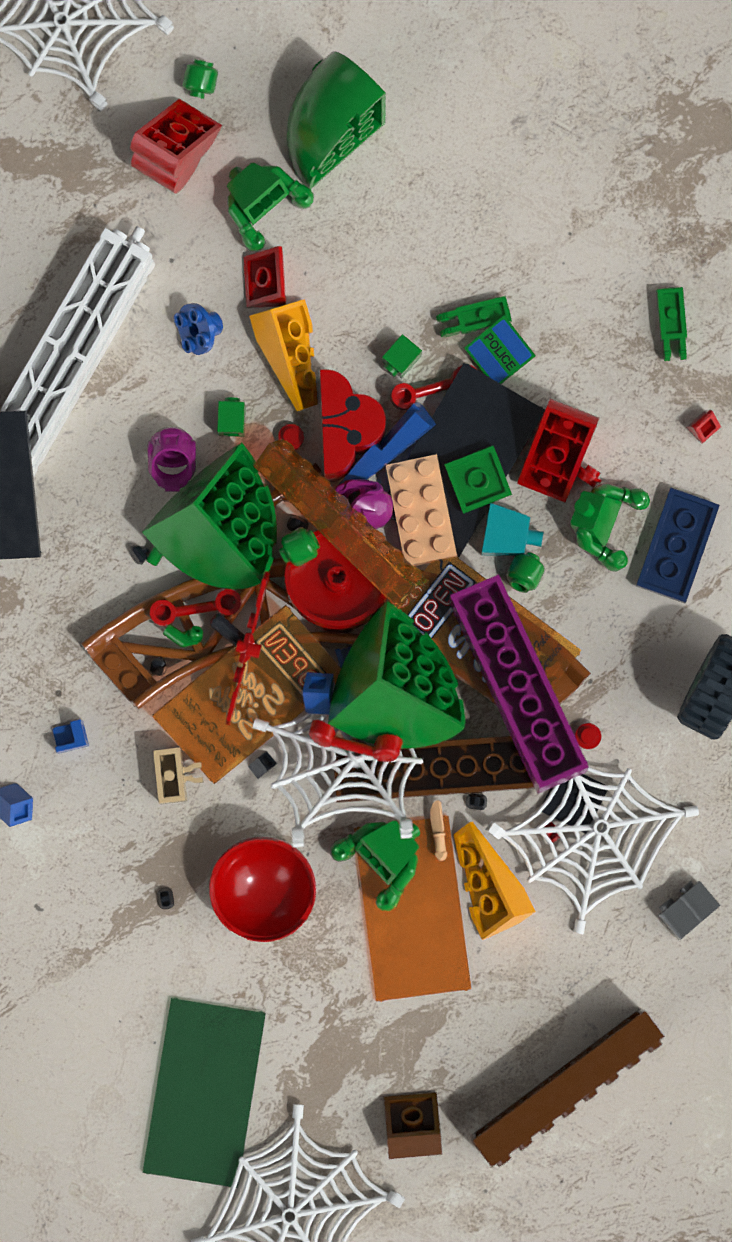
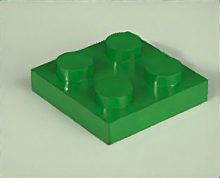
(478, 479)

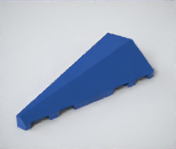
(403, 434)

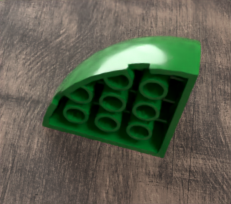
(332, 117)
(219, 524)
(396, 685)

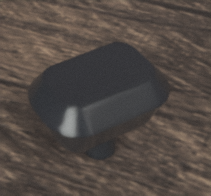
(296, 522)
(139, 554)
(158, 666)
(476, 801)
(165, 898)

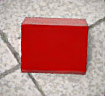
(265, 278)

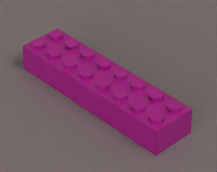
(518, 684)

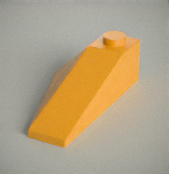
(286, 345)
(495, 892)

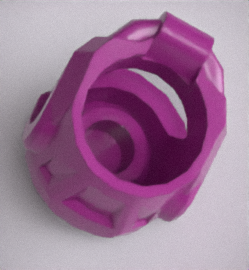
(171, 449)
(372, 501)

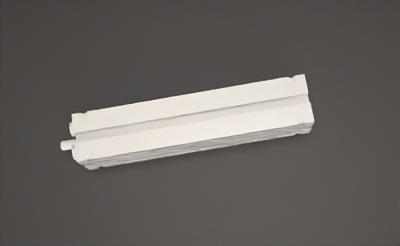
(79, 336)

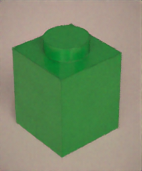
(401, 357)
(231, 417)

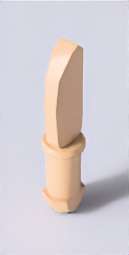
(438, 828)

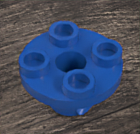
(197, 328)

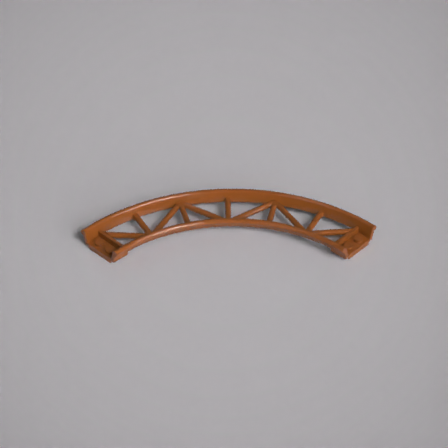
(140, 687)

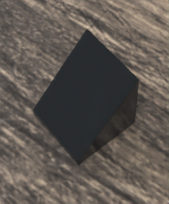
(262, 765)

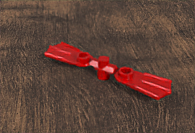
(247, 648)

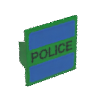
(500, 351)

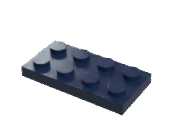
(677, 545)

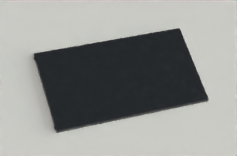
(470, 419)

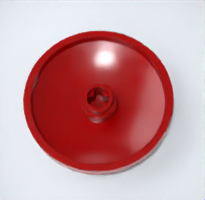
(331, 589)

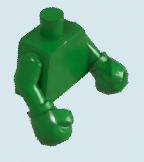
(258, 191)
(596, 516)
(387, 855)

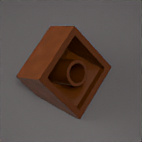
(412, 1125)

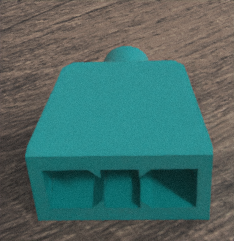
(508, 533)

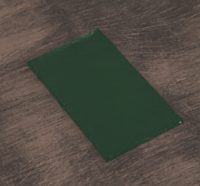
(204, 1092)

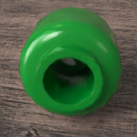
(200, 78)
(299, 546)
(525, 572)

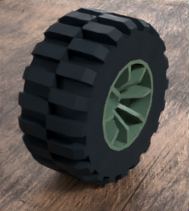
(709, 698)

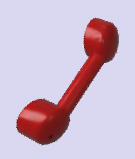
(404, 395)
(164, 613)
(384, 750)

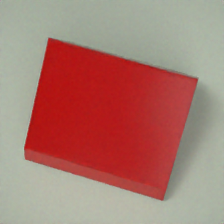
(704, 426)

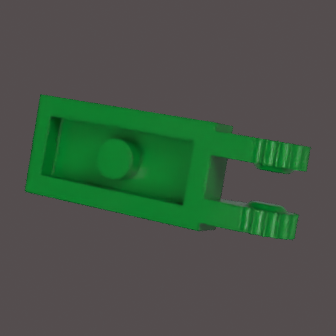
(475, 316)
(672, 320)

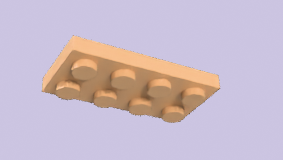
(421, 510)

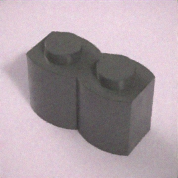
(688, 910)

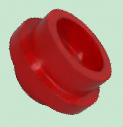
(292, 434)
(589, 475)
(588, 736)

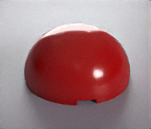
(262, 889)

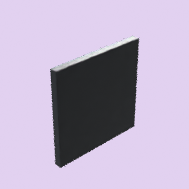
(571, 801)

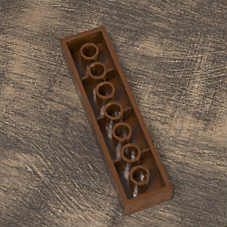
(449, 770)
(567, 1087)

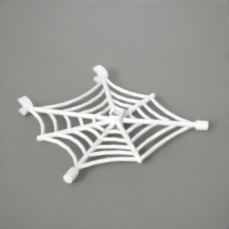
(96, 98)
(354, 760)
(580, 923)
(392, 1197)

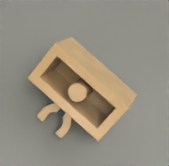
(171, 775)

